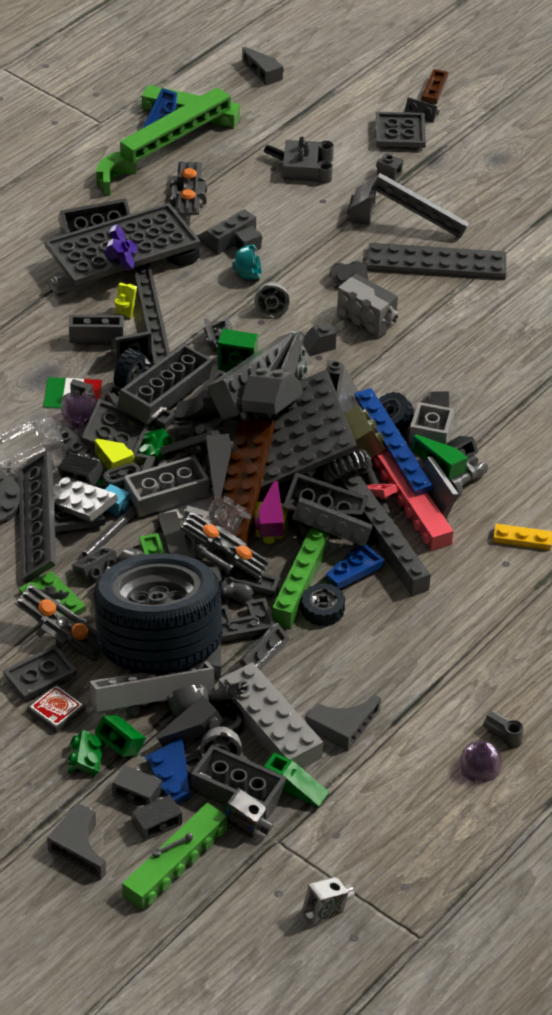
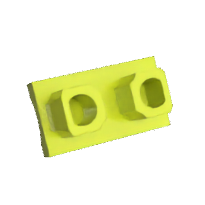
(125, 299)

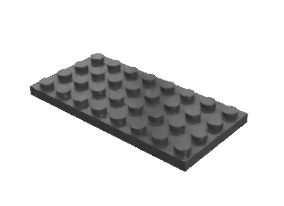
(155, 231)

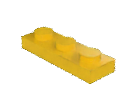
(522, 537)

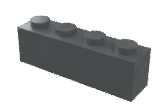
(332, 521)

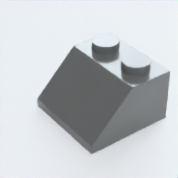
(362, 203)
(140, 342)

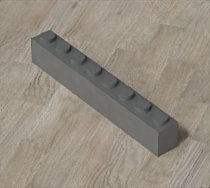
(390, 540)

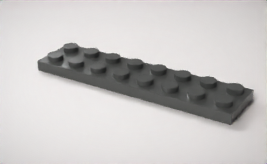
(437, 260)
(37, 517)

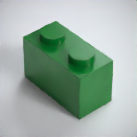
(120, 735)

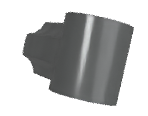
(508, 729)

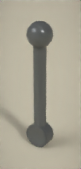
(156, 852)

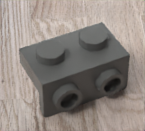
(342, 272)
(214, 331)

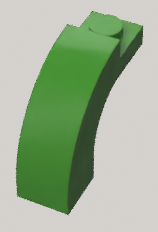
(111, 167)

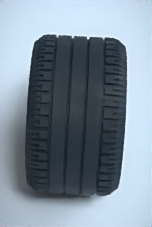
(158, 613)

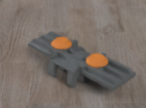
(192, 188)
(217, 537)
(58, 626)

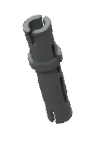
(229, 692)

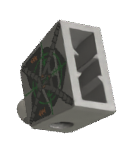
(325, 900)

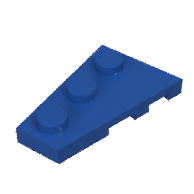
(164, 105)
(355, 566)
(170, 767)

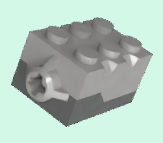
(367, 305)

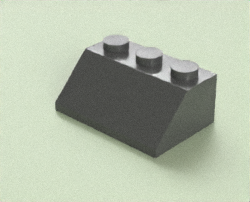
(222, 235)

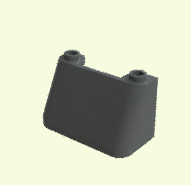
(343, 384)

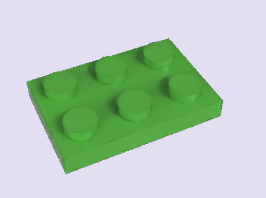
(72, 602)

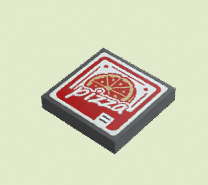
(56, 708)

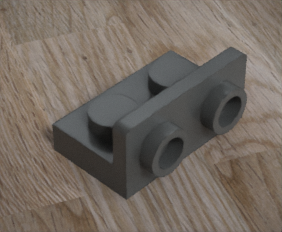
(95, 564)

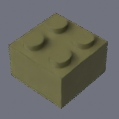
(365, 431)

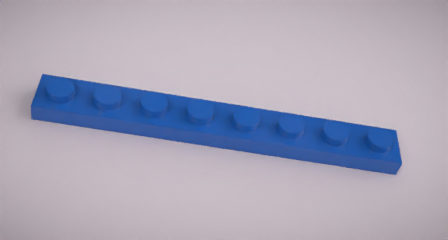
(394, 443)

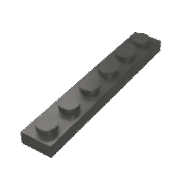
(420, 205)

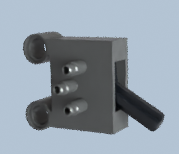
(301, 160)

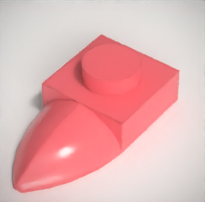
(382, 491)

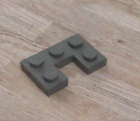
(255, 624)

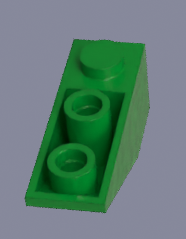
(298, 781)

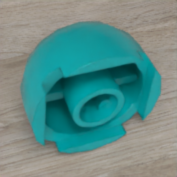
(247, 263)

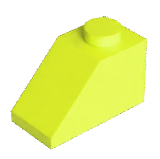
(113, 453)

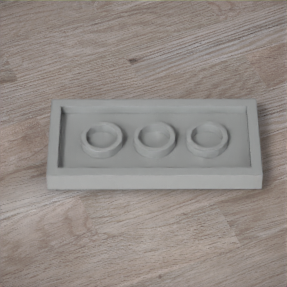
(82, 498)

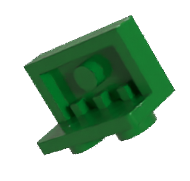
(153, 441)
(85, 753)

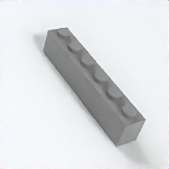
(147, 687)

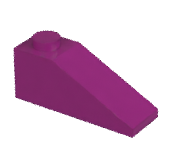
(270, 515)

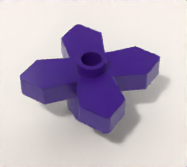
(120, 248)

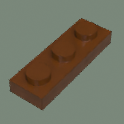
(434, 86)

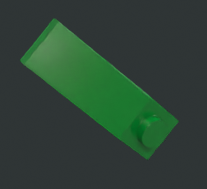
(448, 458)

